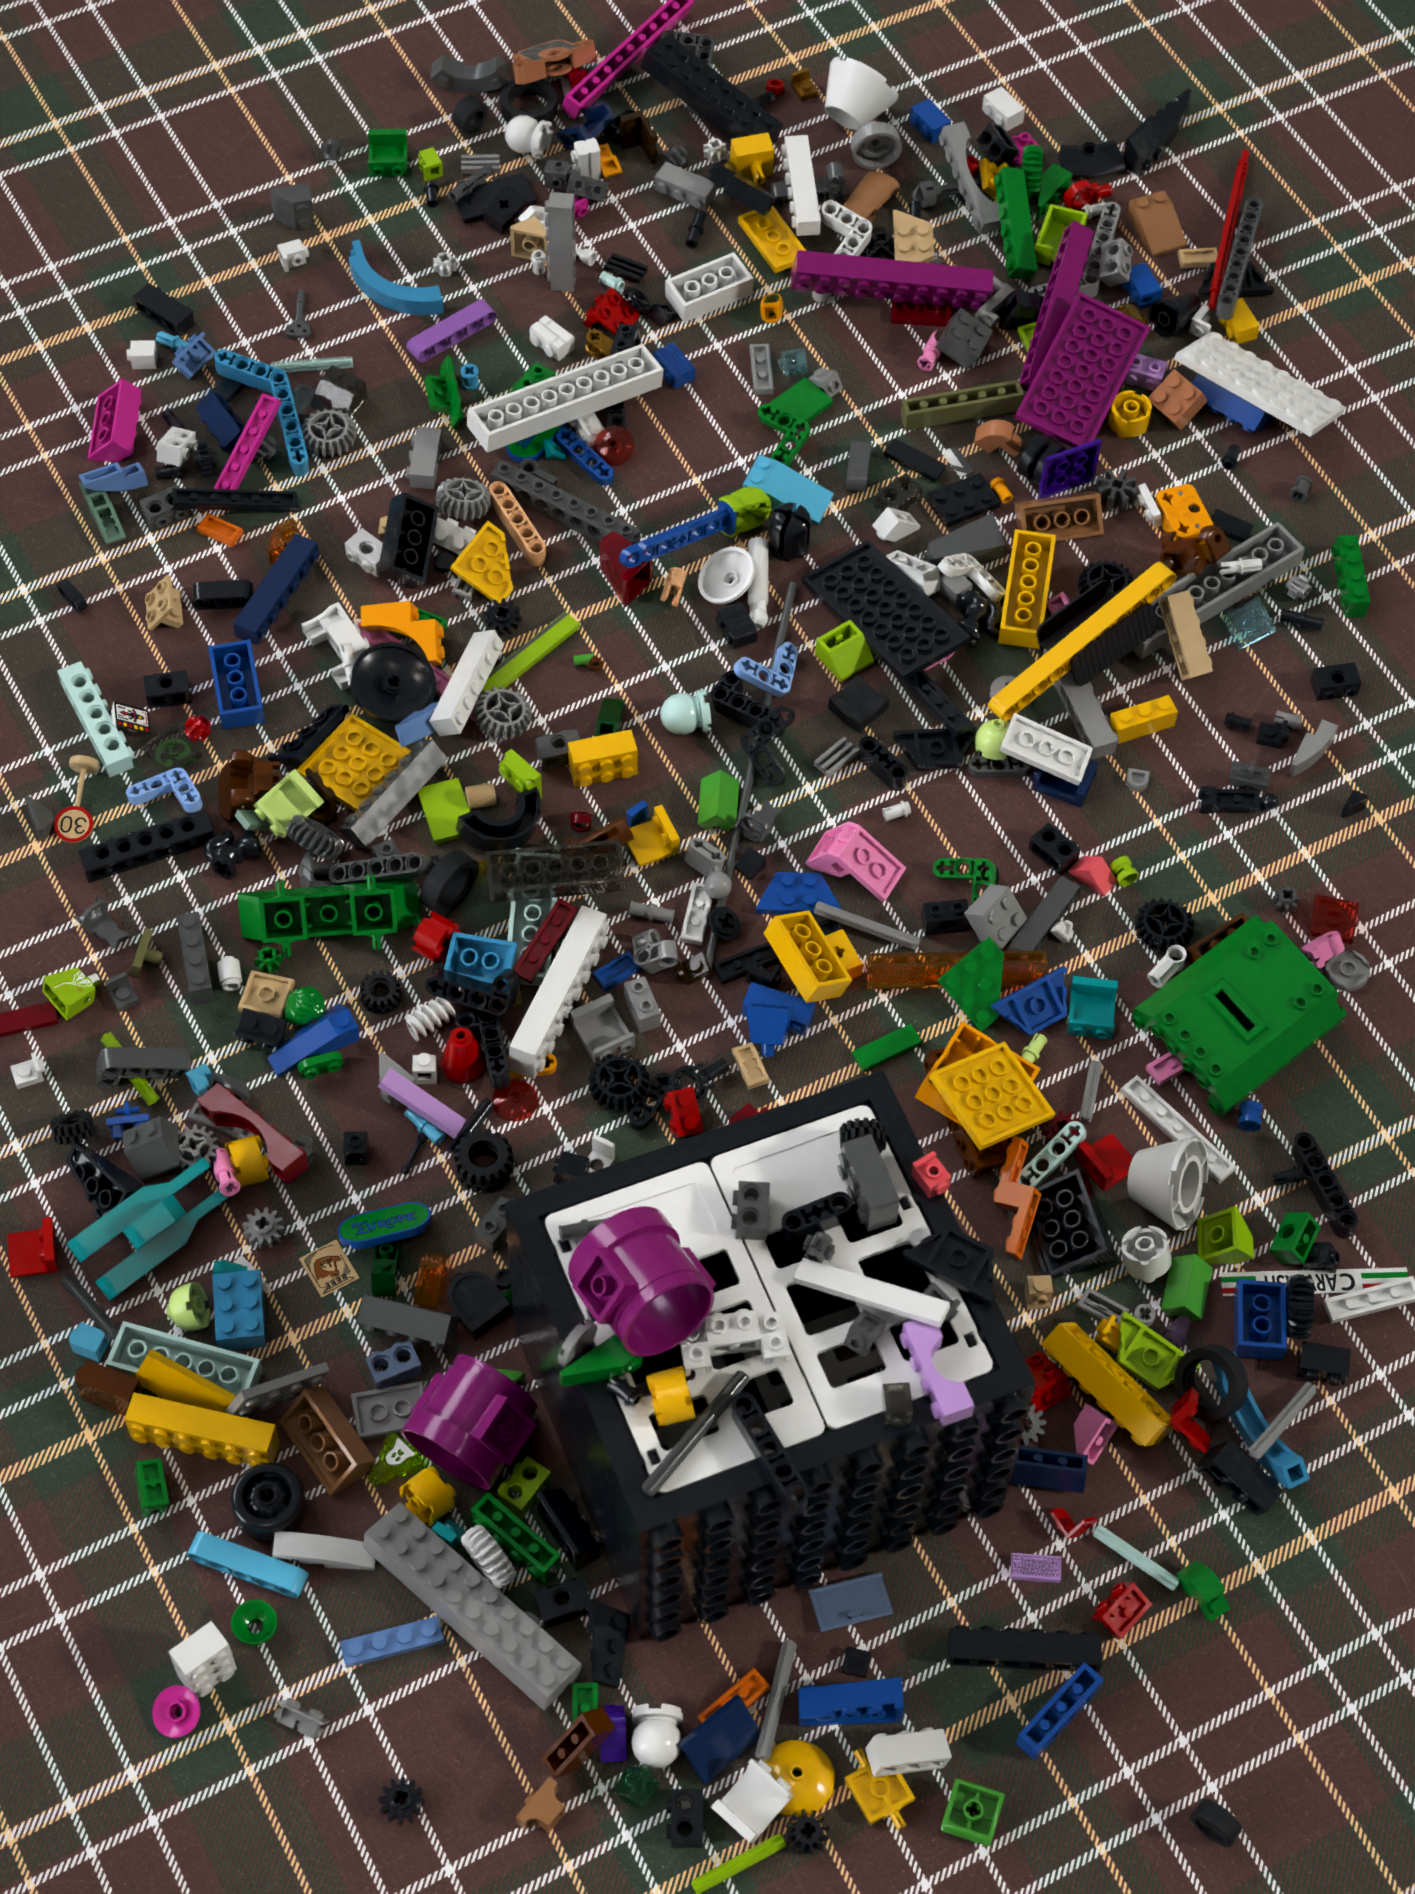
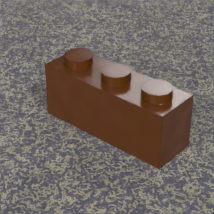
(1205, 944)
(578, 1742)

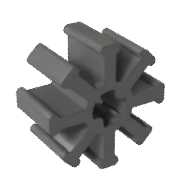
(1117, 490)

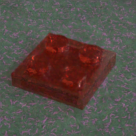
(1333, 915)

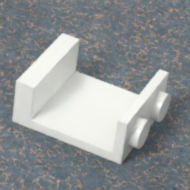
(754, 1800)

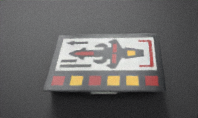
(131, 717)

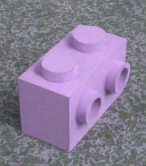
(1143, 372)

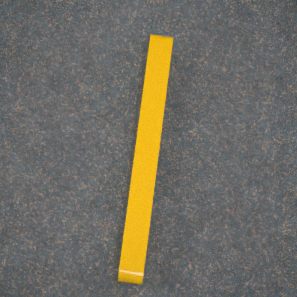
(1058, 659)

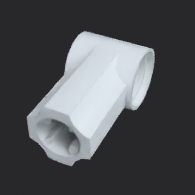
(1167, 967)

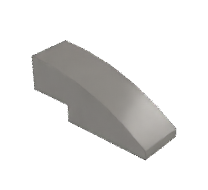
(1313, 747)

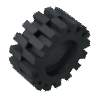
(380, 980)
(72, 1127)
(859, 1128)

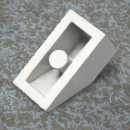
(895, 525)

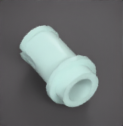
(611, 281)

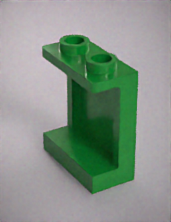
(388, 152)

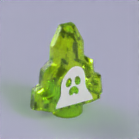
(396, 1459)

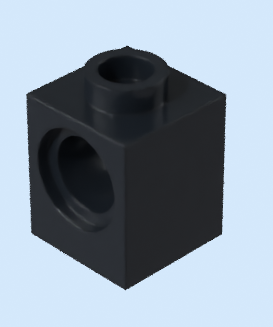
(356, 1148)

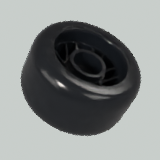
(263, 1519)

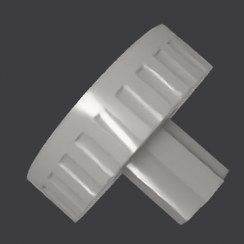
(880, 137)

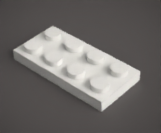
(1046, 749)

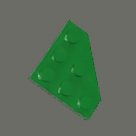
(976, 982)

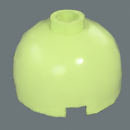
(990, 737)
(188, 1308)

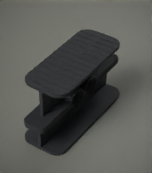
(1107, 647)

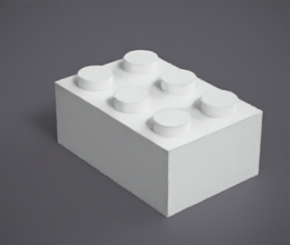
(203, 1660)

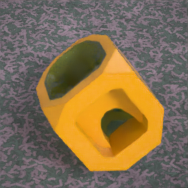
(771, 308)

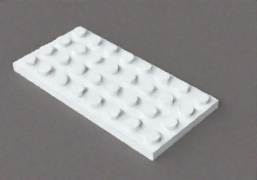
(1260, 383)

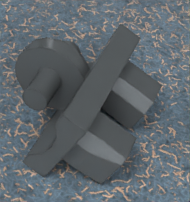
(1249, 775)

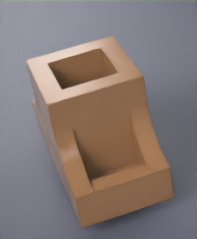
(542, 1808)

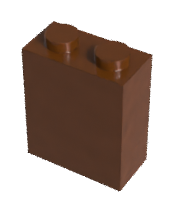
(106, 1387)

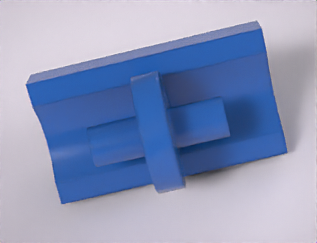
(118, 1124)

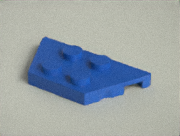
(795, 893)
(1036, 1003)

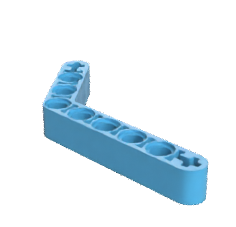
(272, 381)

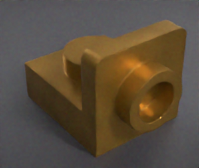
(803, 85)

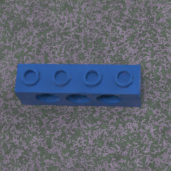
(1059, 1711)

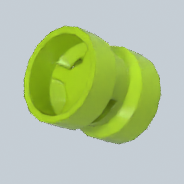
(1123, 869)

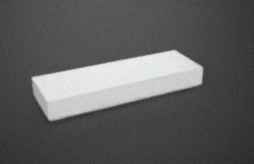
(696, 915)

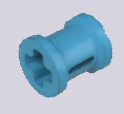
(469, 373)

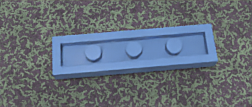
(392, 1642)

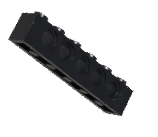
(140, 854)

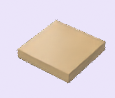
(266, 993)

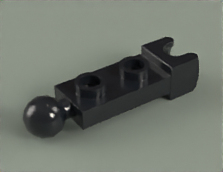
(1234, 800)

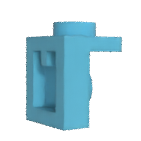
(199, 1079)

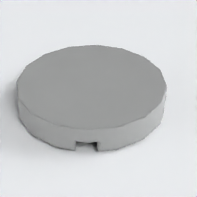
(1347, 971)
(578, 1342)

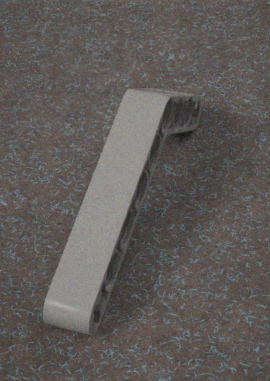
(1105, 233)

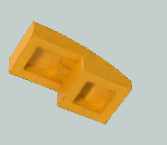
(608, 162)

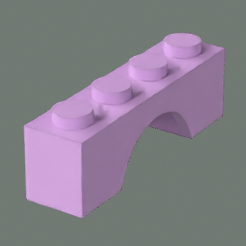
(949, 1398)

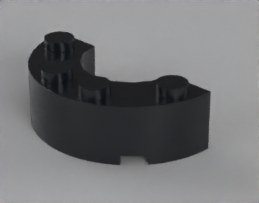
(503, 834)

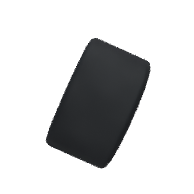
(470, 114)

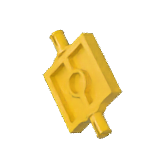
(878, 1796)

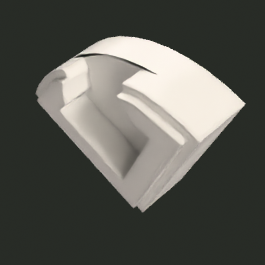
(1062, 930)

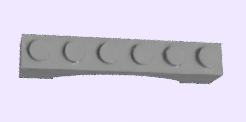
(983, 211)

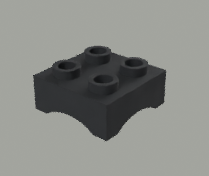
(858, 704)

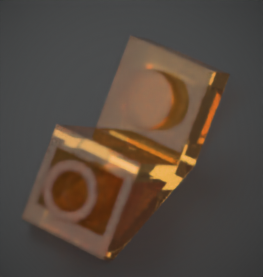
(277, 543)

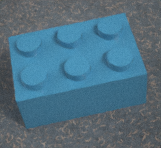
(239, 1310)

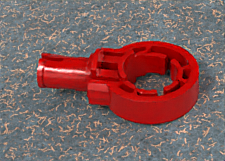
(1089, 194)

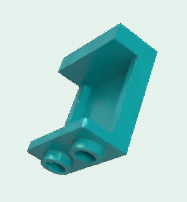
(1092, 1007)

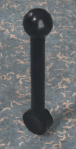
(421, 1138)

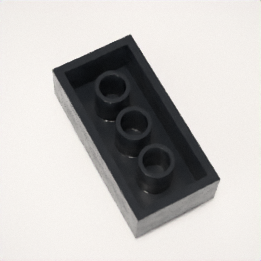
(408, 540)

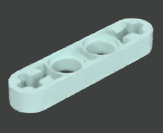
(1053, 1159)

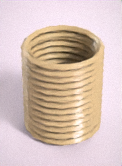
(480, 795)

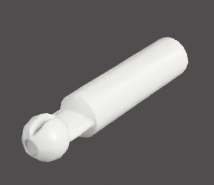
(758, 590)

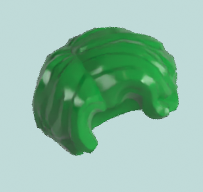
(304, 1005)

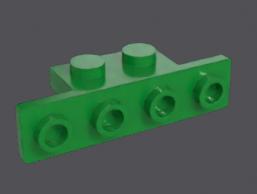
(444, 394)

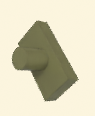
(145, 954)

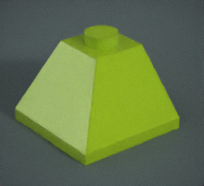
(1224, 1238)

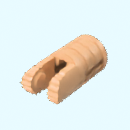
(674, 585)

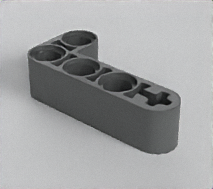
(827, 188)
(140, 1063)

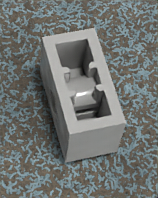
(642, 1004)

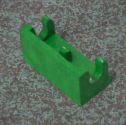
(151, 1486)

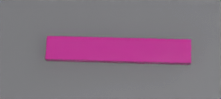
(248, 443)

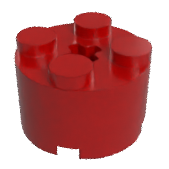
(434, 937)

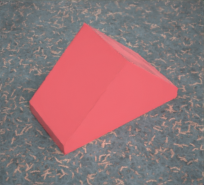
(1094, 873)

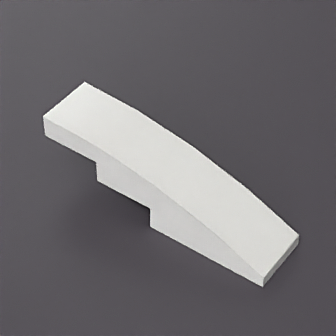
(322, 1549)

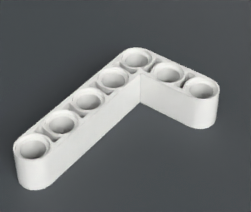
(850, 231)

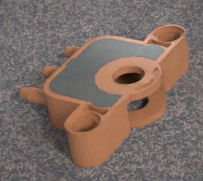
(539, 60)

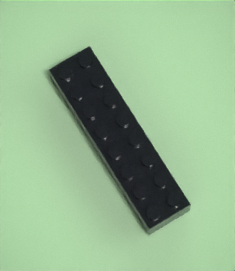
(707, 91)

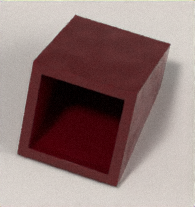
(624, 581)

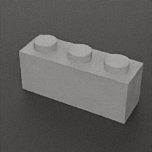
(685, 186)
(424, 457)

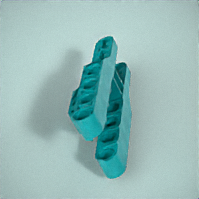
(141, 1219)

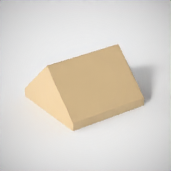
(527, 238)

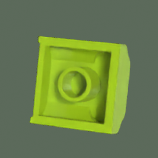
(519, 773)

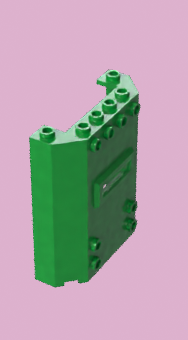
(1272, 988)

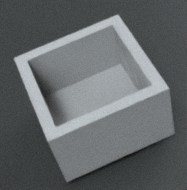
(996, 915)

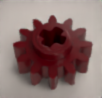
(1053, 1127)

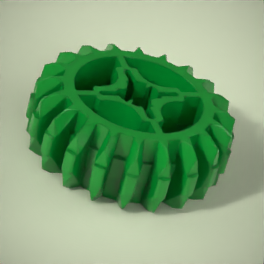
(1032, 165)

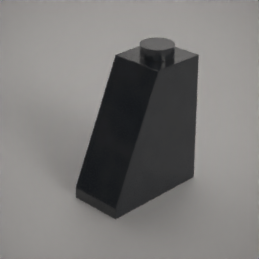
(1020, 310)

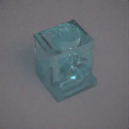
(793, 356)

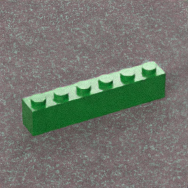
(1015, 223)

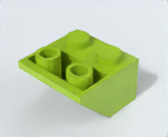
(844, 651)

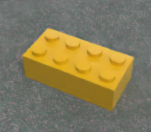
(807, 956)

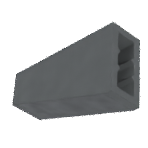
(979, 539)

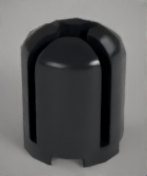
(789, 531)

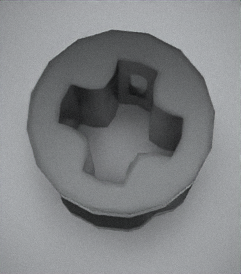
(1302, 486)

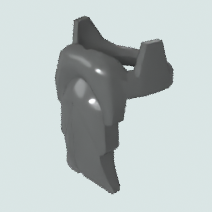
(758, 826)
(101, 923)

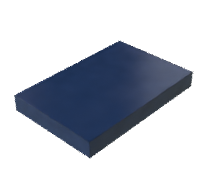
(720, 1739)

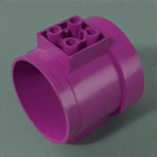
(641, 1281)
(471, 1421)

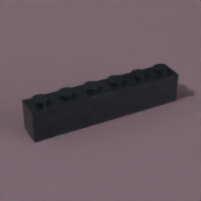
(1023, 1649)

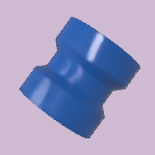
(1250, 1114)

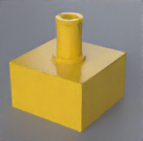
(753, 156)

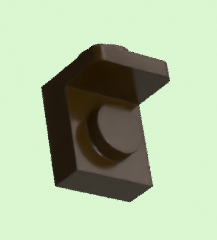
(693, 968)

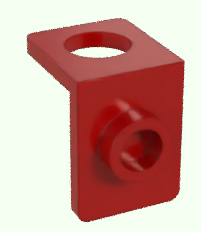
(1067, 1526)

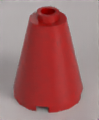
(462, 1057)

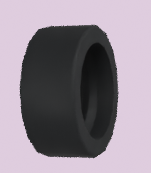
(1216, 1822)

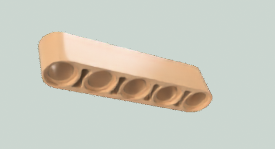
(517, 524)

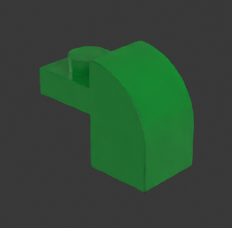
(1205, 1587)

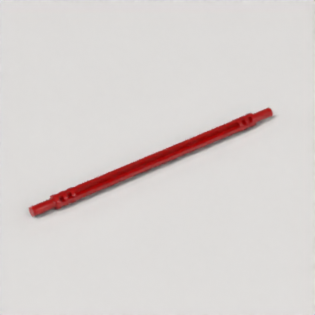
(1229, 228)

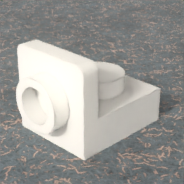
(1199, 323)
(28, 1072)

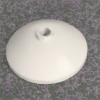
(726, 575)

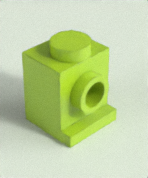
(430, 164)

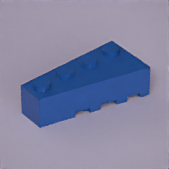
(851, 1703)

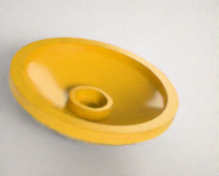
(817, 1780)

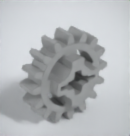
(203, 1141)

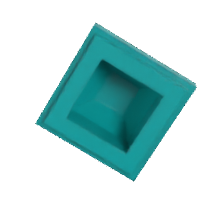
(553, 450)

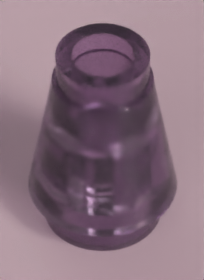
(1177, 1331)

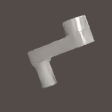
(988, 311)

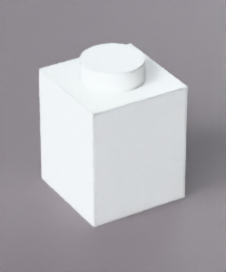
(142, 354)

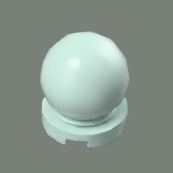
(685, 713)

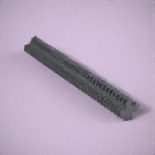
(90, 1306)

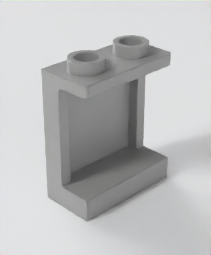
(601, 1029)

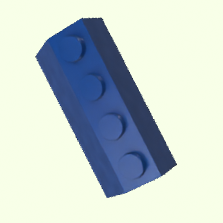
(1231, 405)

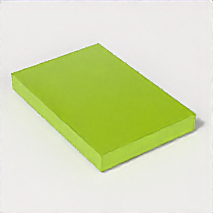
(441, 807)

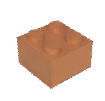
(1177, 399)

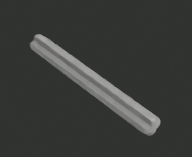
(867, 925)
(1282, 1420)
(776, 1700)

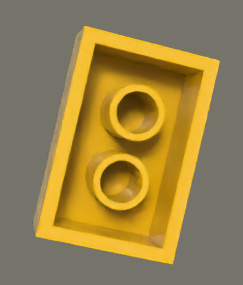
(603, 758)

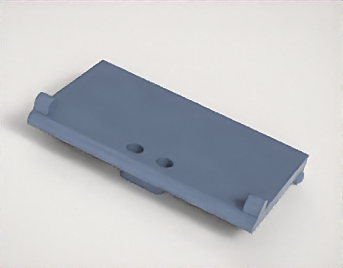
(851, 1599)

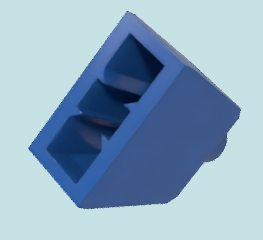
(768, 1025)

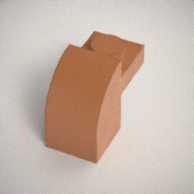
(998, 434)

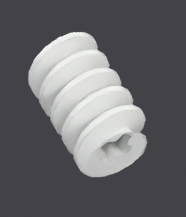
(428, 1016)

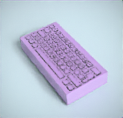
(1035, 1567)

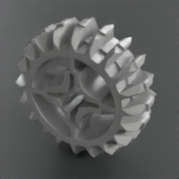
(328, 432)
(463, 498)
(499, 719)

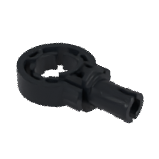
(707, 1074)

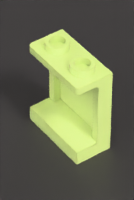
(286, 799)

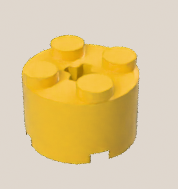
(1129, 414)
(247, 1160)
(670, 1396)
(428, 1495)

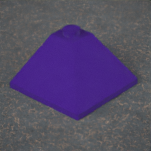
(1069, 469)

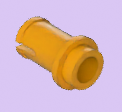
(998, 485)

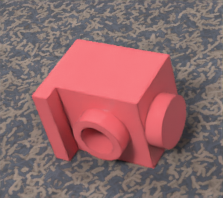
(929, 1183)

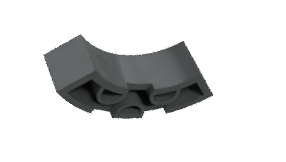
(470, 79)

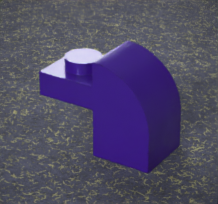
(614, 1746)

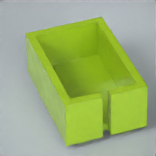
(1052, 229)

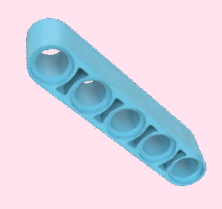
(247, 1564)

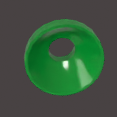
(254, 1611)

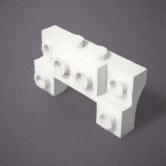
(337, 629)
(735, 1334)

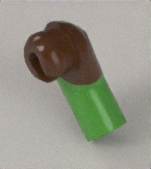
(589, 660)

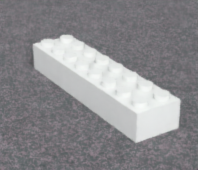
(558, 992)

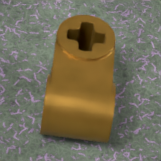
(598, 344)

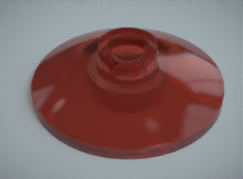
(621, 451)
(519, 1108)

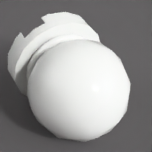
(527, 135)
(656, 1735)

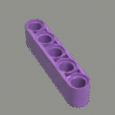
(451, 330)

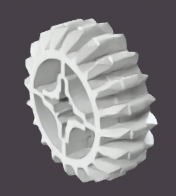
(488, 1556)

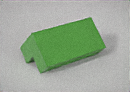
(718, 801)
(1187, 1287)

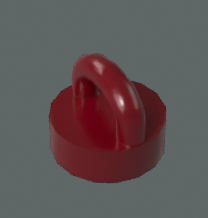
(580, 817)

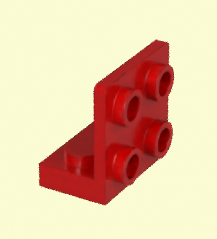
(1105, 1161)
(33, 1251)
(1050, 1380)
(1182, 1421)

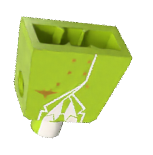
(70, 991)

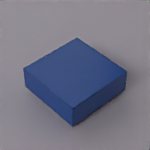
(637, 813)

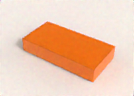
(220, 530)

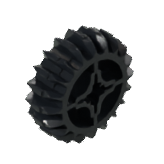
(1110, 571)
(1150, 921)
(618, 1070)
(1299, 1306)

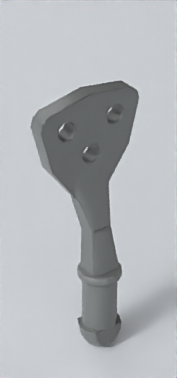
(299, 326)

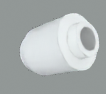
(229, 973)

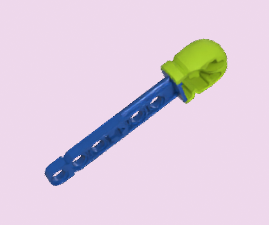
(735, 514)

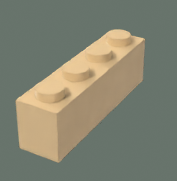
(1185, 635)

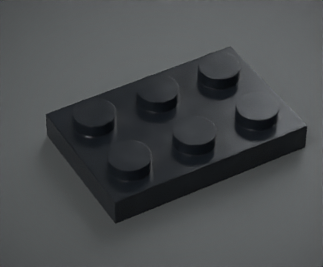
(963, 500)

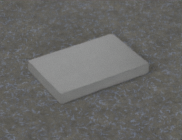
(384, 1409)

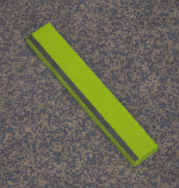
(532, 652)

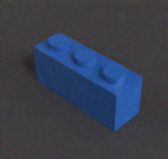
(802, 1012)

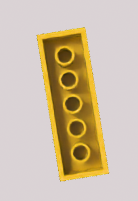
(1026, 588)
(1108, 1384)
(201, 1431)

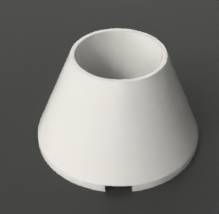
(856, 93)
(1170, 1180)

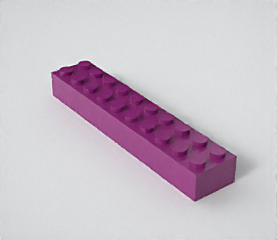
(891, 279)

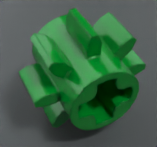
(268, 960)

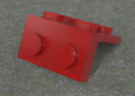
(610, 311)

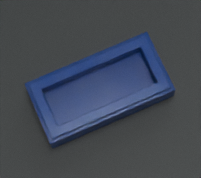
(616, 971)

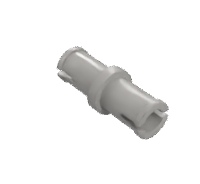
(651, 912)

